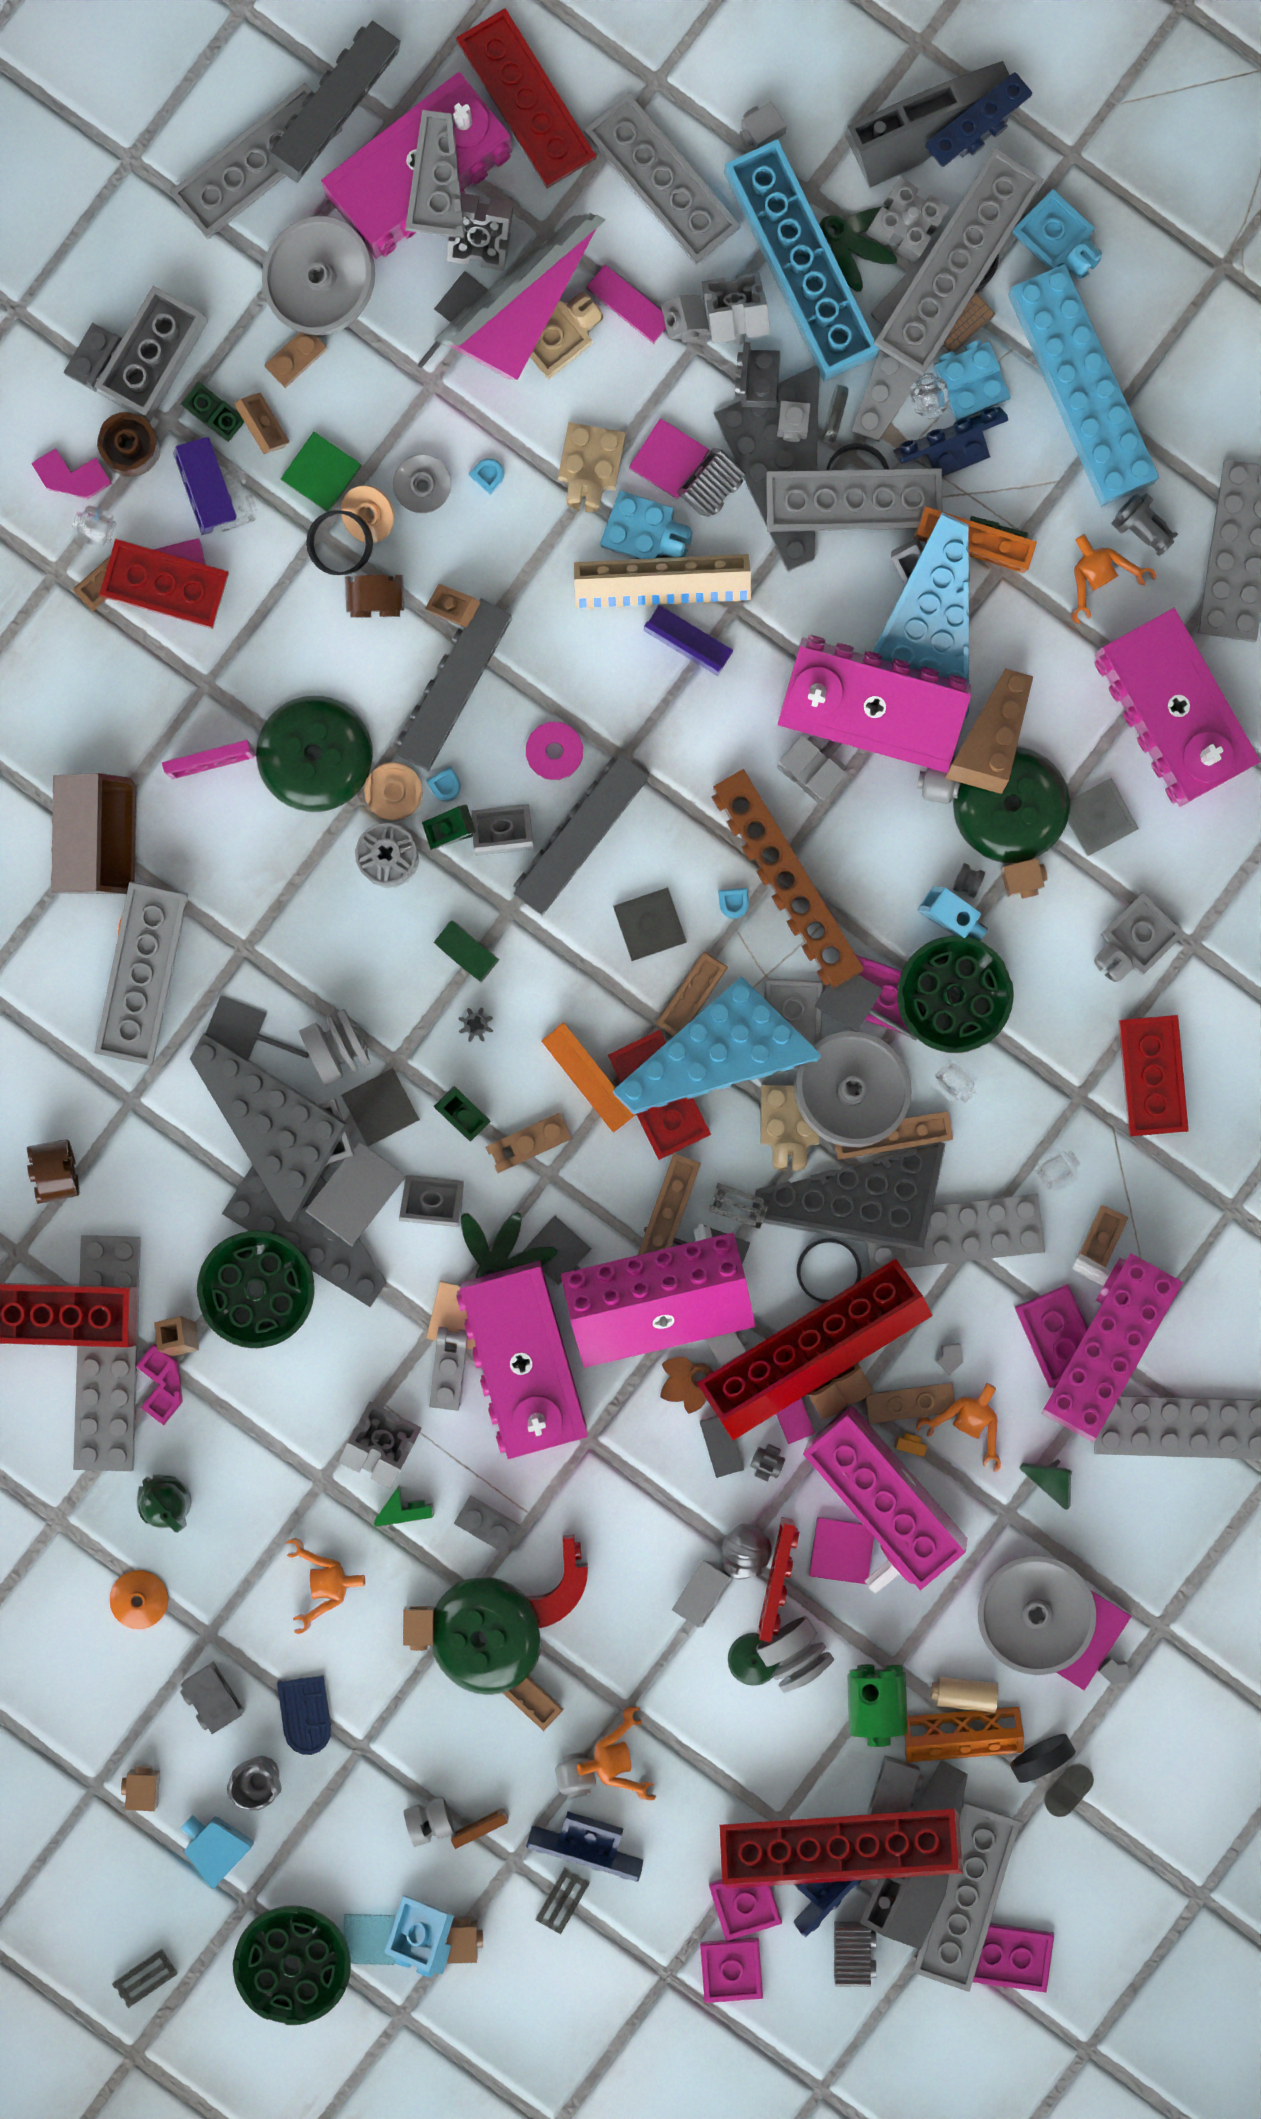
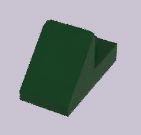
(449, 827)
(462, 1113)

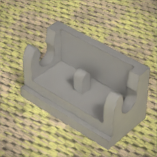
(702, 1593)

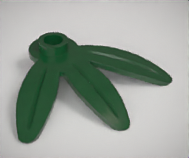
(847, 239)
(505, 1240)

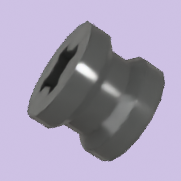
(968, 880)

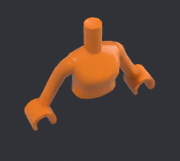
(1098, 571)
(972, 1418)
(324, 1583)
(615, 1759)

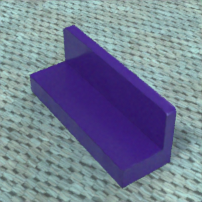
(204, 484)
(688, 640)

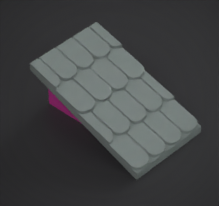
(513, 313)

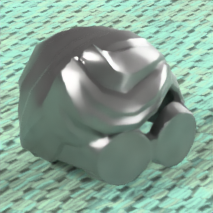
(746, 1552)
(254, 1783)

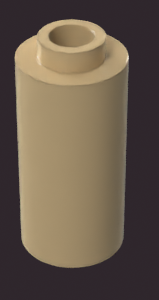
(965, 1694)

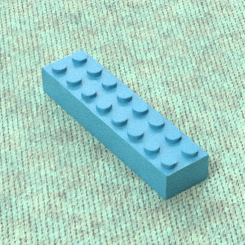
(800, 260)
(1083, 385)

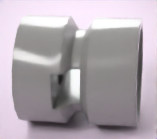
(439, 1820)

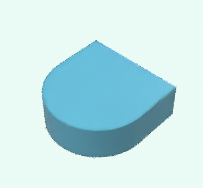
(488, 475)
(445, 785)
(734, 902)

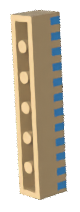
(662, 581)

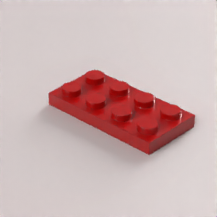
(164, 583)
(1153, 1075)
(668, 1126)
(775, 1591)

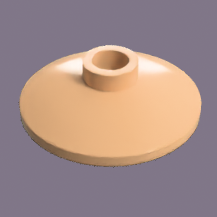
(359, 501)

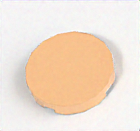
(393, 791)

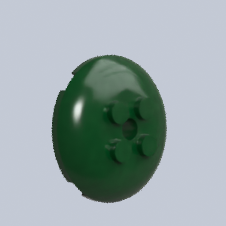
(321, 782)
(1022, 833)
(983, 989)
(226, 1295)
(510, 1631)
(288, 1993)

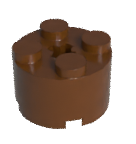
(113, 449)
(374, 594)
(53, 1171)

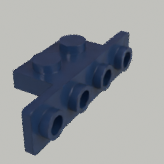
(979, 122)
(956, 445)
(588, 1844)
(824, 1899)

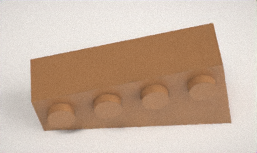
(992, 742)

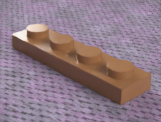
(910, 1133)
(670, 1204)

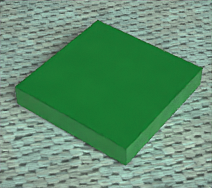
(321, 472)

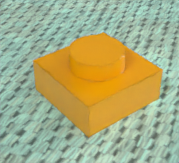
(911, 1444)

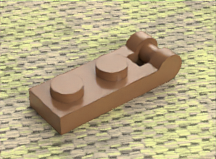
(530, 1142)

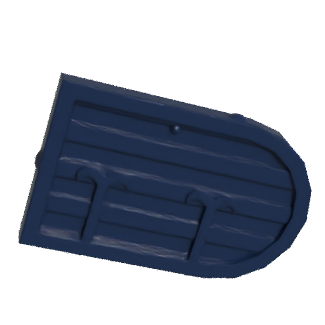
(305, 1714)

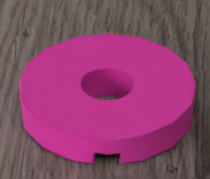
(554, 768)

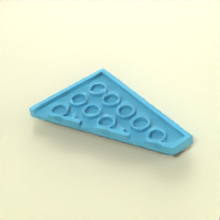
(933, 609)
(723, 1045)

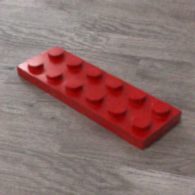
(526, 98)

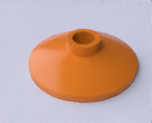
(147, 1587)

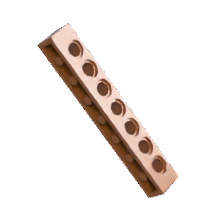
(740, 787)

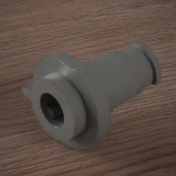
(1144, 523)

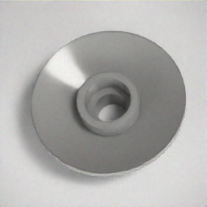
(419, 469)

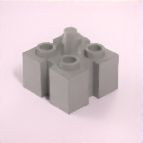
(907, 220)
(485, 233)
(736, 308)
(813, 768)
(380, 1445)

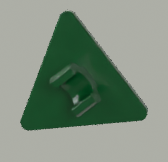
(1052, 1480)

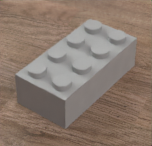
(151, 353)

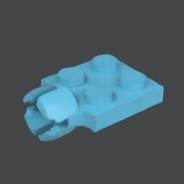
(1059, 236)
(644, 529)

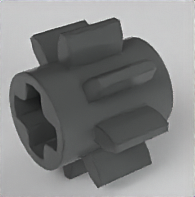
(479, 1032)
(767, 1462)

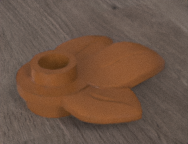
(682, 1385)

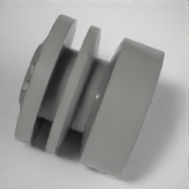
(384, 872)
(335, 1047)
(797, 1658)

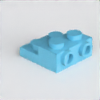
(972, 379)
(420, 1937)

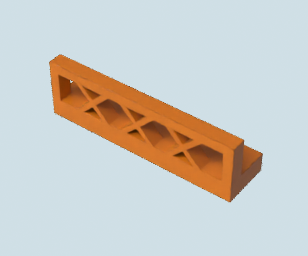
(985, 542)
(587, 1076)
(966, 1743)

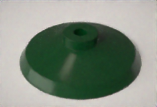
(746, 1663)

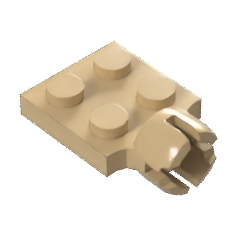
(566, 334)
(590, 463)
(784, 1127)

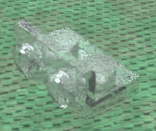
(243, 504)

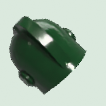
(164, 1502)

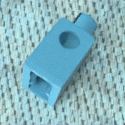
(944, 906)
(214, 1848)

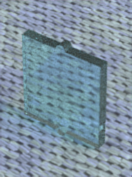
(368, 1938)

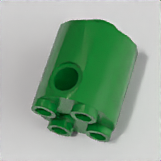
(878, 1712)

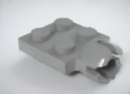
(1136, 939)

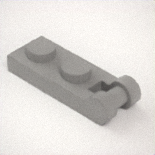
(448, 1370)

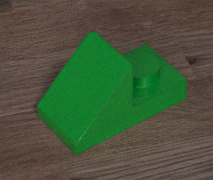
(395, 1513)

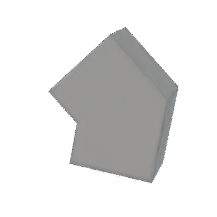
(950, 1358)
(1115, 1671)

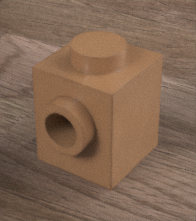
(1024, 878)
(176, 1336)
(418, 1627)
(141, 1788)
(464, 1940)

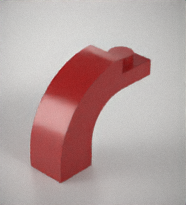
(563, 1599)

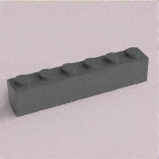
(334, 101)
(453, 685)
(581, 835)

